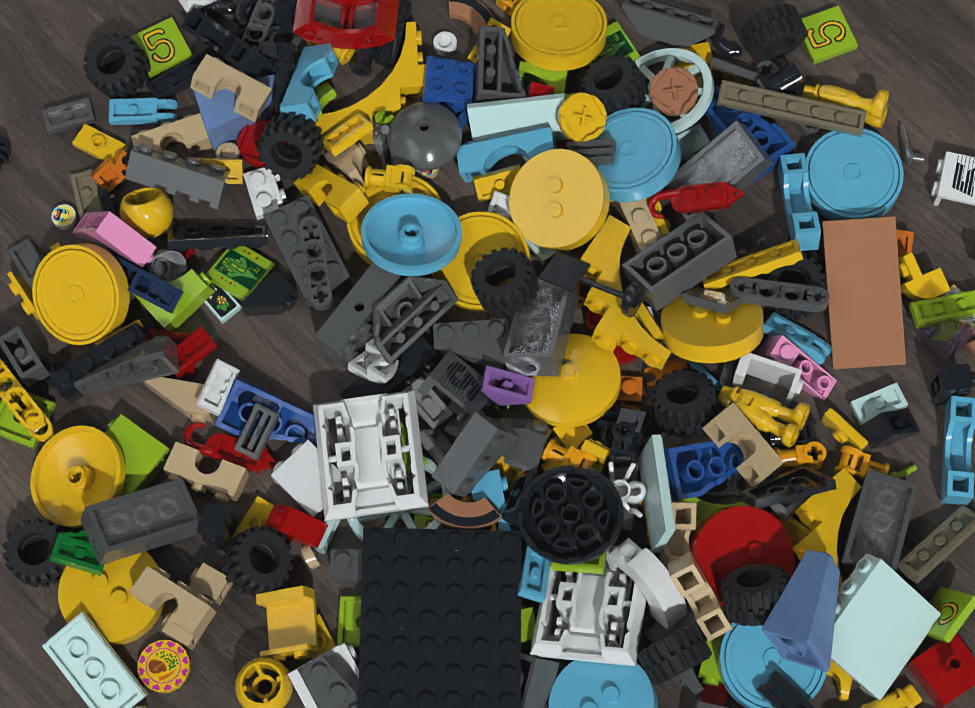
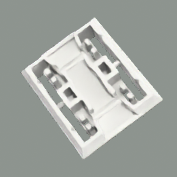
(370, 455)
(591, 616)

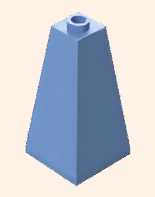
(219, 115)
(805, 613)

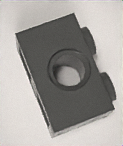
(23, 357)

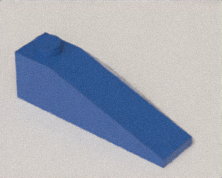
(769, 135)
(292, 426)
(700, 467)

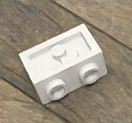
(264, 191)

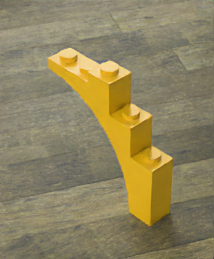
(402, 83)
(615, 327)
(823, 517)

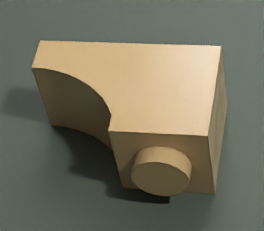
(349, 163)

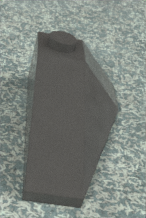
(142, 363)
(527, 450)
(536, 680)

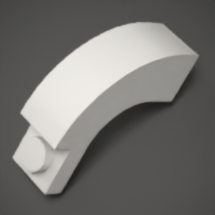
(654, 580)

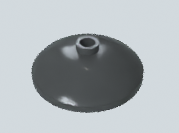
(427, 148)

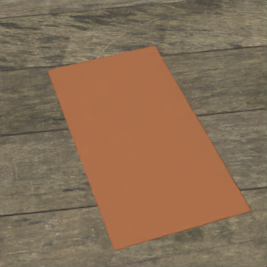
(864, 292)

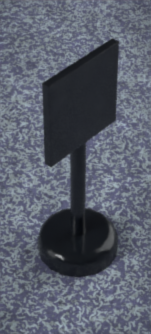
(569, 271)

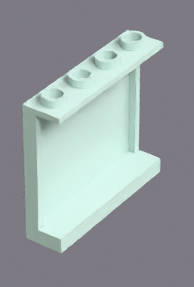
(878, 625)

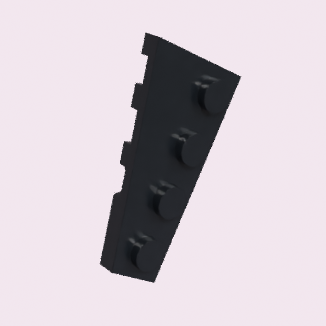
(217, 235)

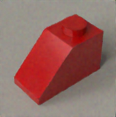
(296, 525)

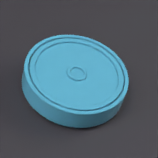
(644, 154)
(853, 175)
(748, 659)
(602, 686)

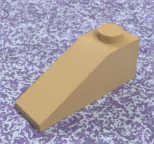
(181, 396)

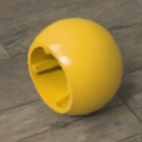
(147, 211)
(276, 697)

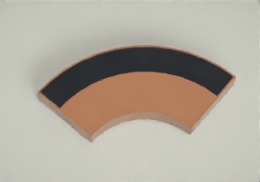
(470, 12)
(464, 514)

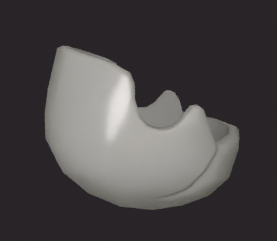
(167, 265)

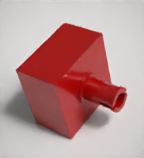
(945, 671)

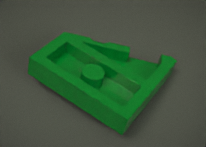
(75, 552)

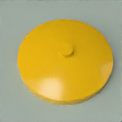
(583, 389)
(74, 472)

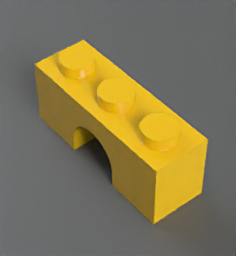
(340, 195)

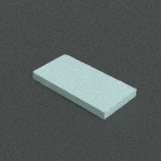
(515, 115)
(658, 497)
(93, 666)

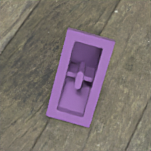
(507, 387)

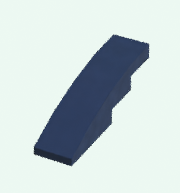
(150, 287)

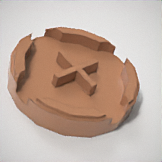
(674, 91)

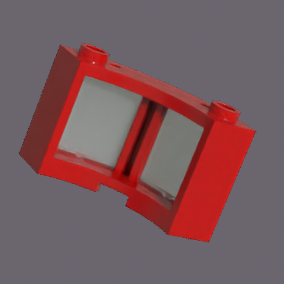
(347, 22)

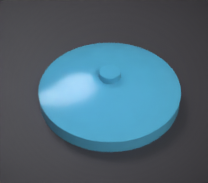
(411, 234)

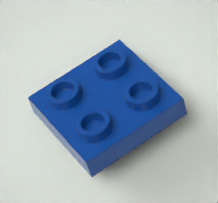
(448, 82)

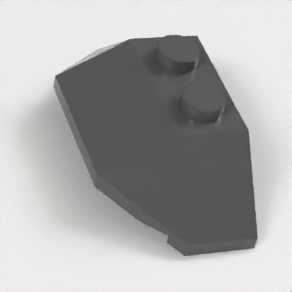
(669, 22)
(408, 313)

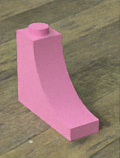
(115, 236)

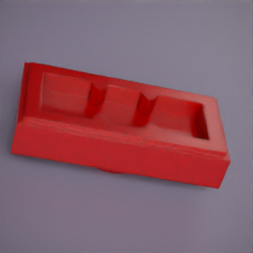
(194, 349)

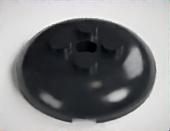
(565, 493)

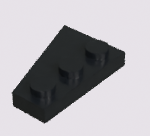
(787, 487)

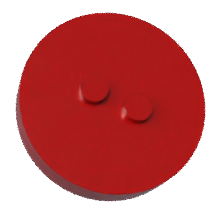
(739, 538)

